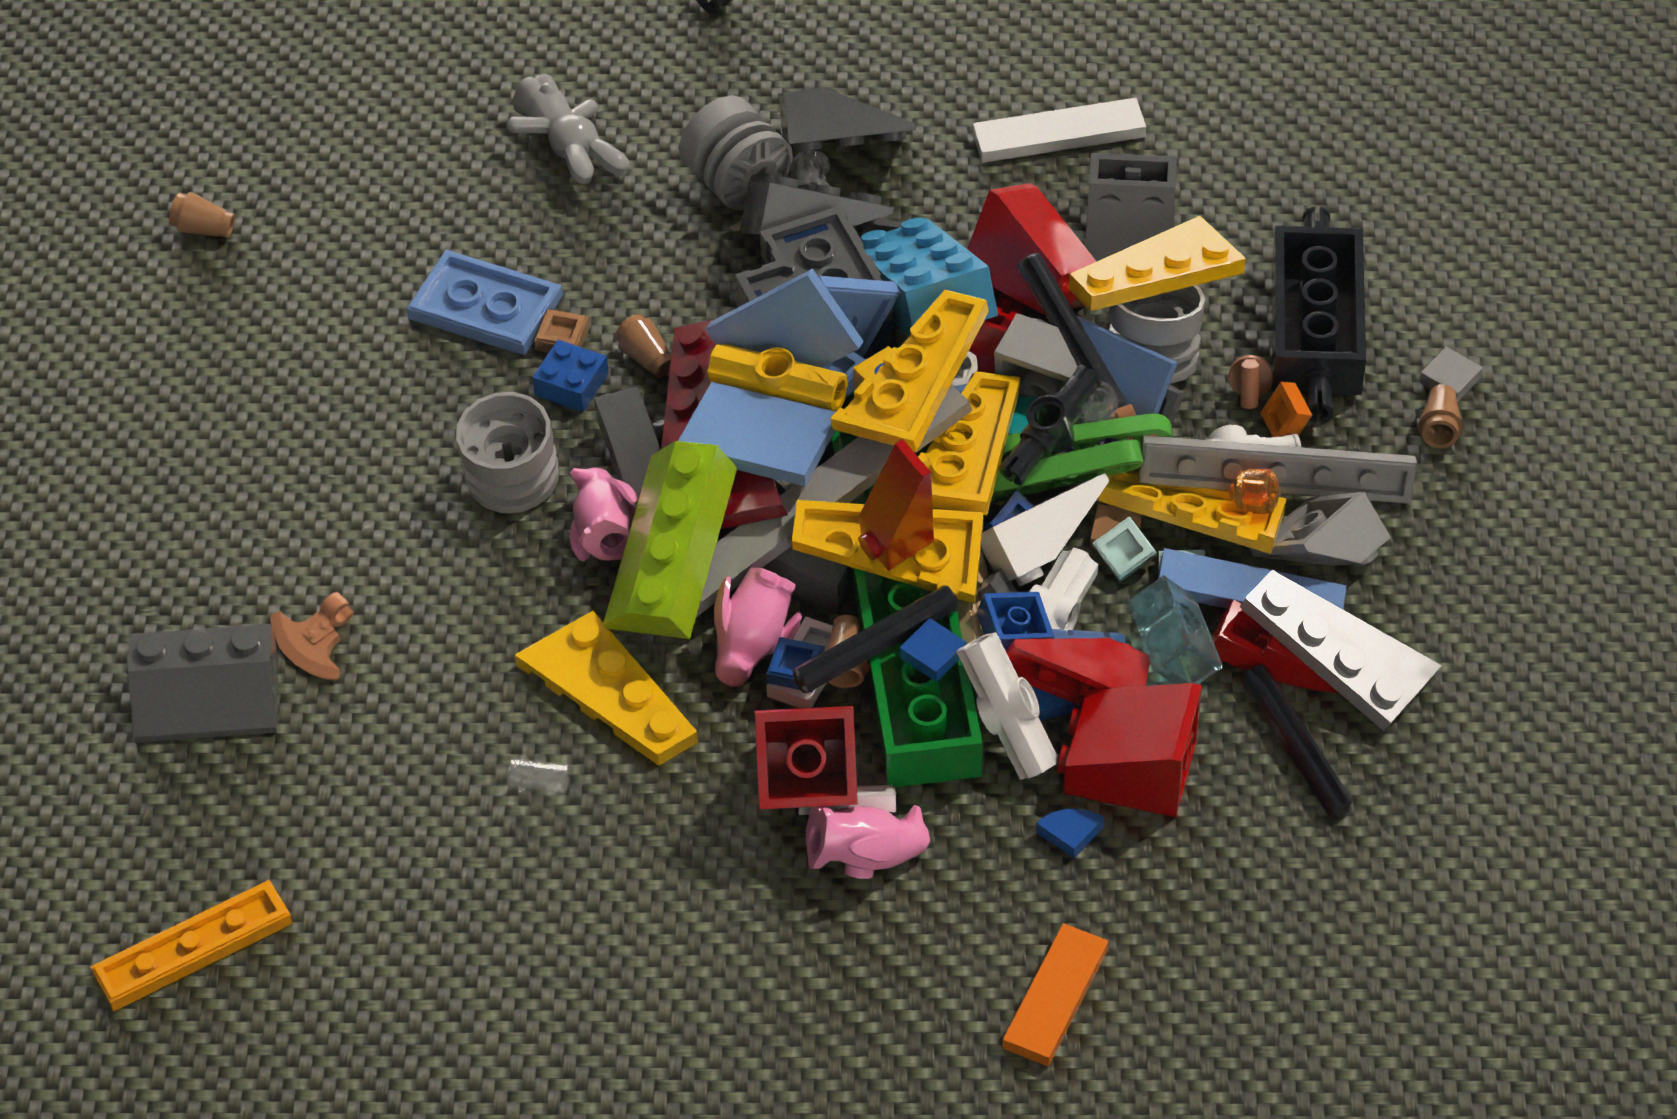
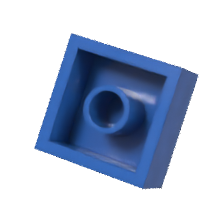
(570, 375)
(1014, 616)

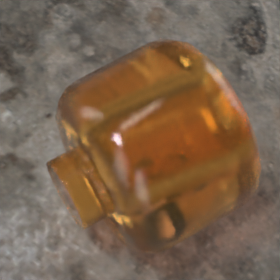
(1255, 490)

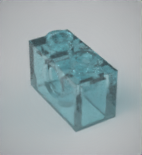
(1174, 632)

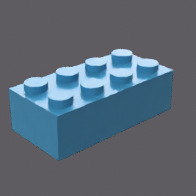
(923, 265)

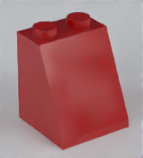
(1024, 223)
(1133, 746)
(806, 757)

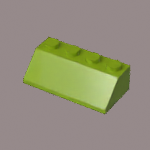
(671, 540)

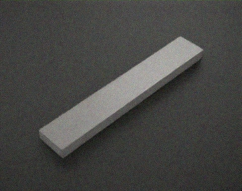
(1297, 468)

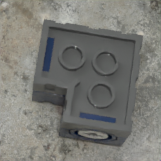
(816, 242)

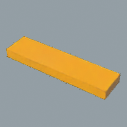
(191, 945)

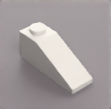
(1039, 533)

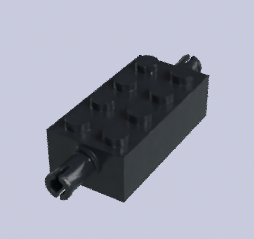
(1318, 310)

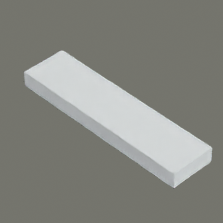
(1059, 130)

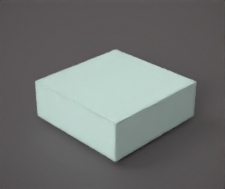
(1124, 549)

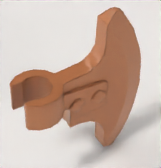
(311, 641)

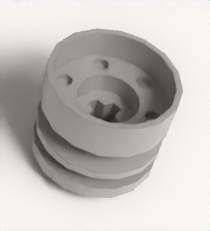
(733, 146)
(1165, 325)
(507, 452)

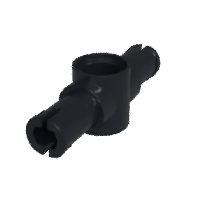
(1059, 409)

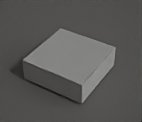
(1452, 370)

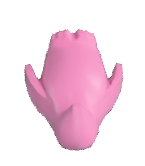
(601, 514)
(751, 623)
(864, 838)

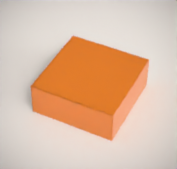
(1286, 411)

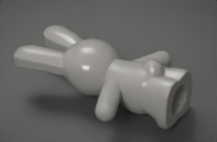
(568, 129)

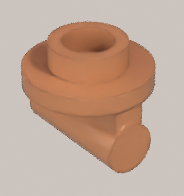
(1250, 378)

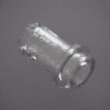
(538, 775)

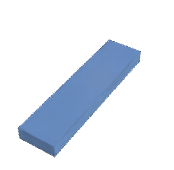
(1221, 581)

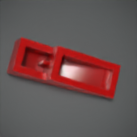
(1247, 644)

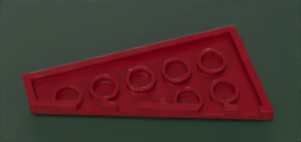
(752, 495)

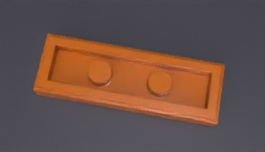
(1055, 995)

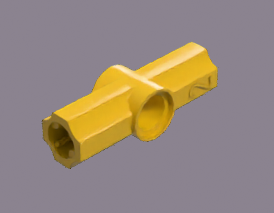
(777, 375)

